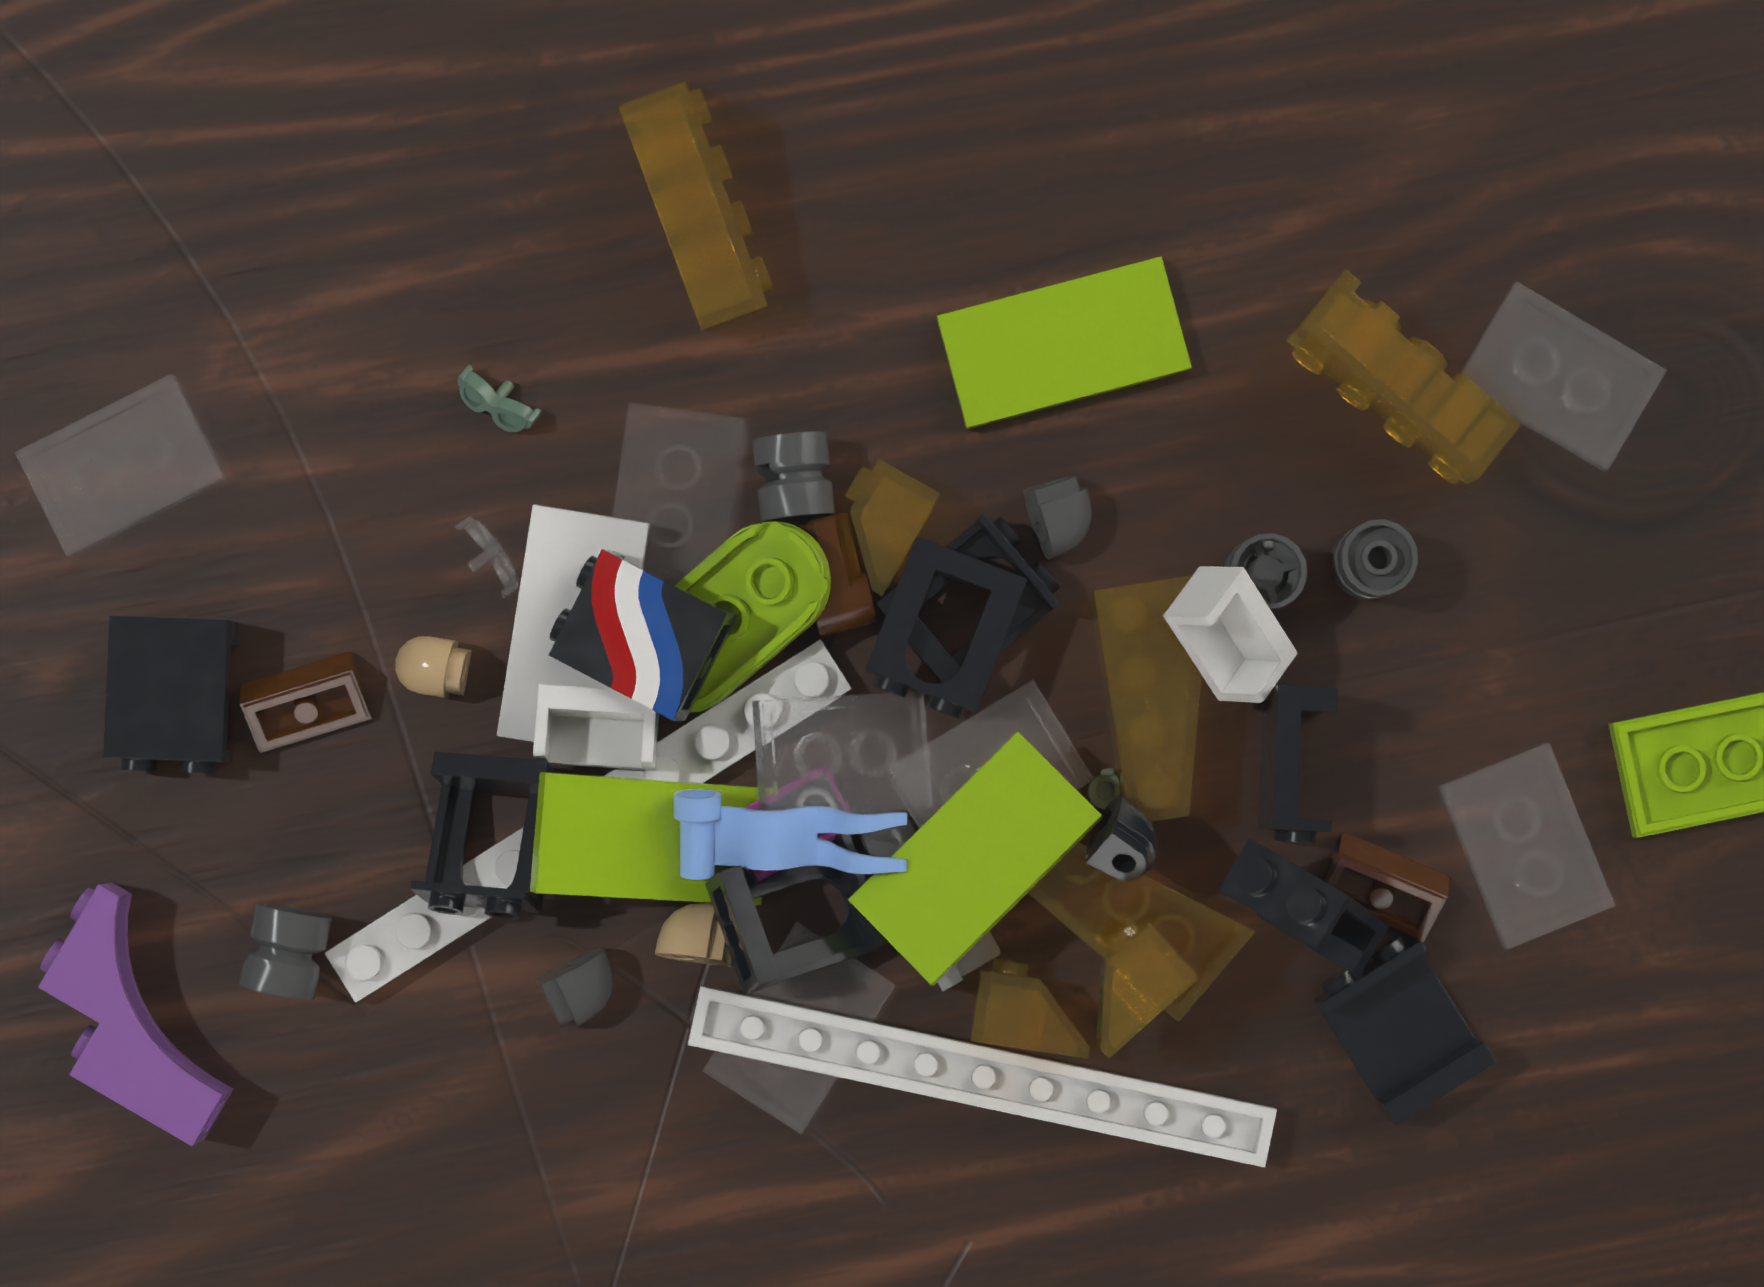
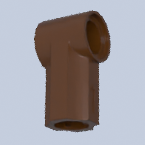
(850, 596)

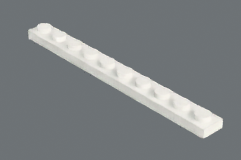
(687, 755)
(982, 1076)

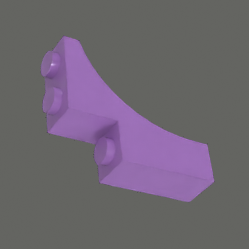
(127, 1051)

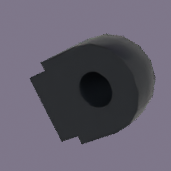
(1123, 841)

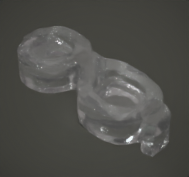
(492, 553)

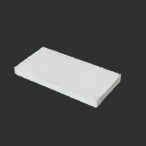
(554, 556)

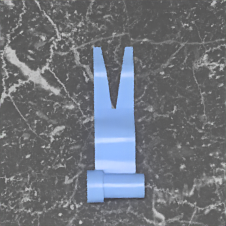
(772, 838)

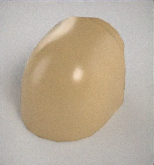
(433, 666)
(693, 936)

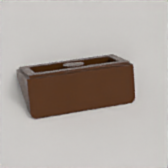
(304, 702)
(1388, 885)

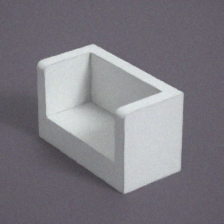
(1230, 634)
(594, 728)

